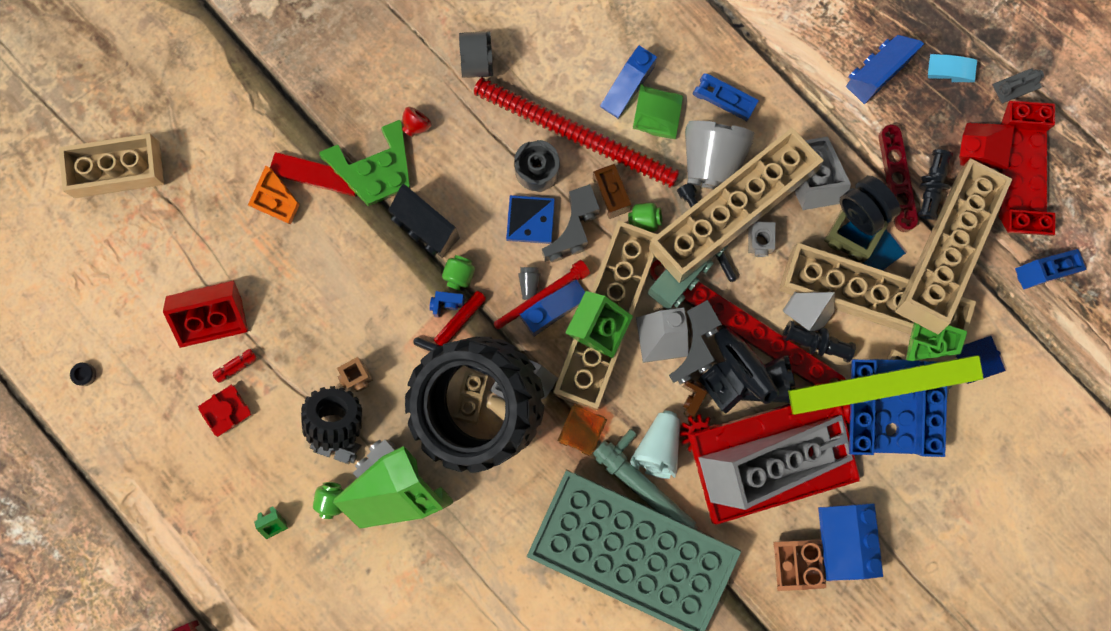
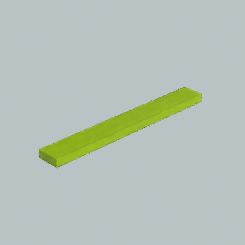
(885, 384)

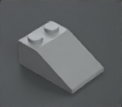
(828, 183)

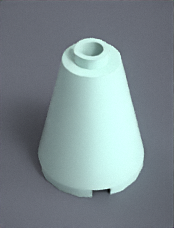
(659, 447)

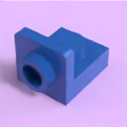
(449, 300)

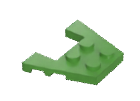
(376, 175)

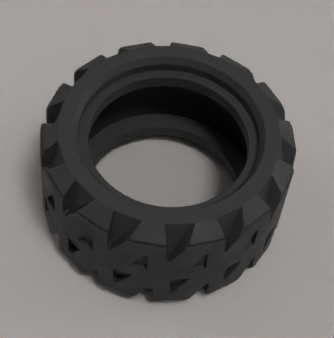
(430, 414)

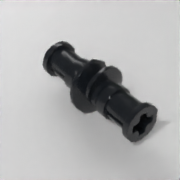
(934, 184)
(819, 341)

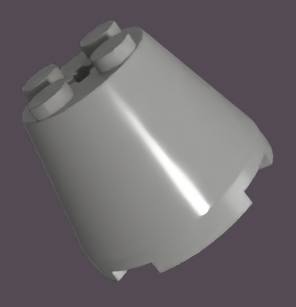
(715, 151)

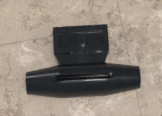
(739, 371)

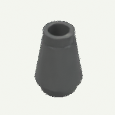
(529, 281)

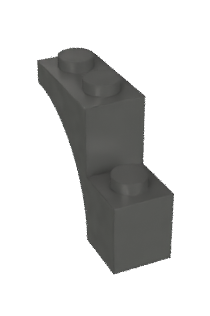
(573, 239)
(699, 357)

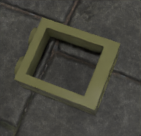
(853, 250)

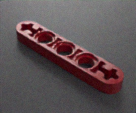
(898, 167)

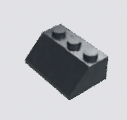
(423, 222)

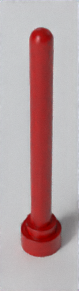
(578, 271)

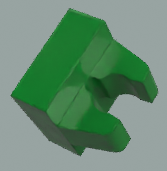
(270, 524)

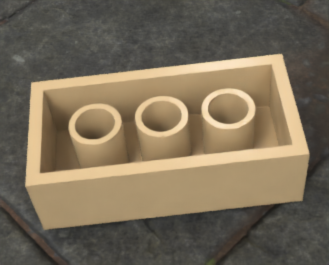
(111, 166)

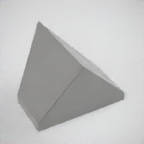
(811, 309)

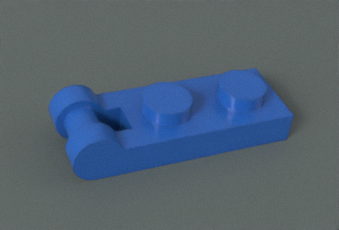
(725, 97)

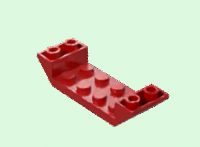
(1026, 198)

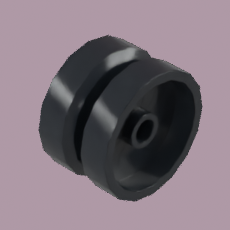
(870, 205)

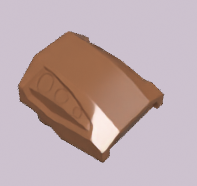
(796, 567)

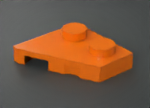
(274, 197)

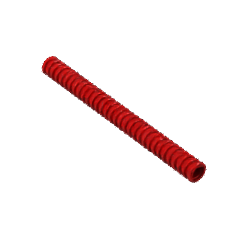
(575, 132)

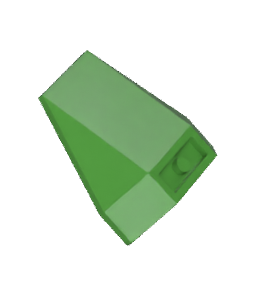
(390, 493)

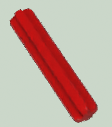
(460, 318)

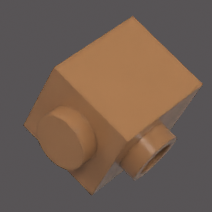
(354, 375)

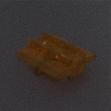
(582, 430)

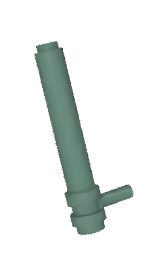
(618, 464)

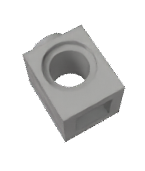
(764, 229)

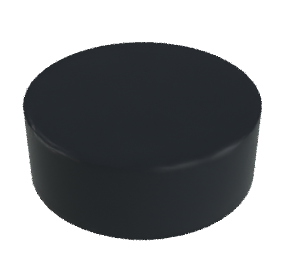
(82, 374)

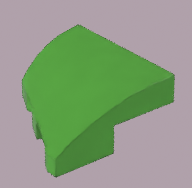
(927, 344)

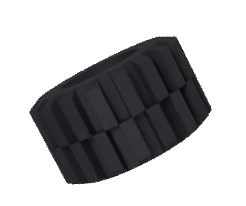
(336, 433)

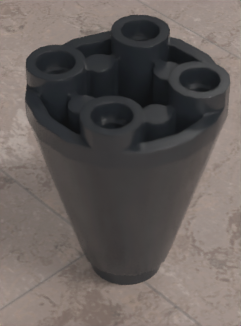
(782, 378)

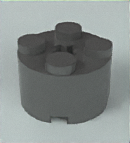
(476, 54)
(532, 154)

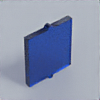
(988, 353)

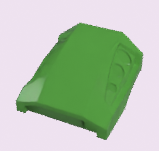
(657, 112)

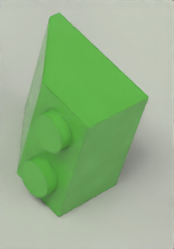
(599, 323)

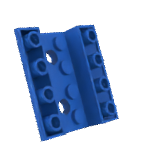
(917, 416)

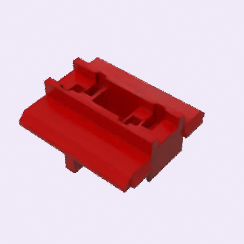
(224, 410)

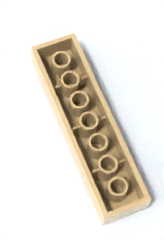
(735, 205)
(953, 247)
(620, 280)
(857, 288)

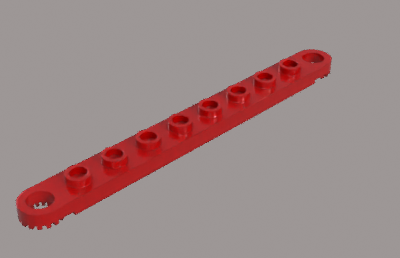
(758, 334)

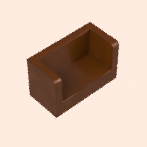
(612, 190)

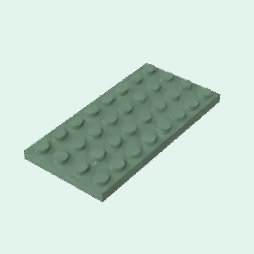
(633, 553)

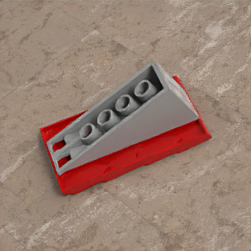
(772, 460)

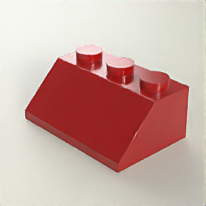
(205, 314)

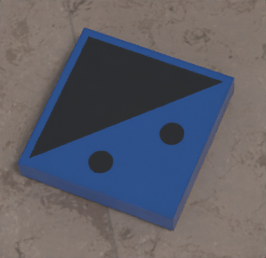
(530, 219)

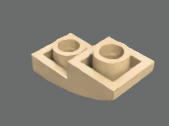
(471, 397)

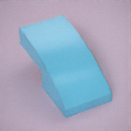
(952, 67)

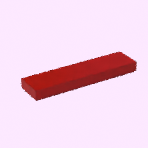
(309, 173)

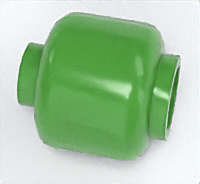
(646, 216)
(458, 272)
(324, 498)

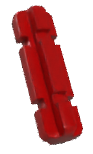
(234, 366)

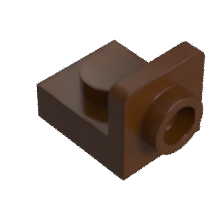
(693, 402)

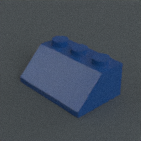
(882, 67)
(850, 542)

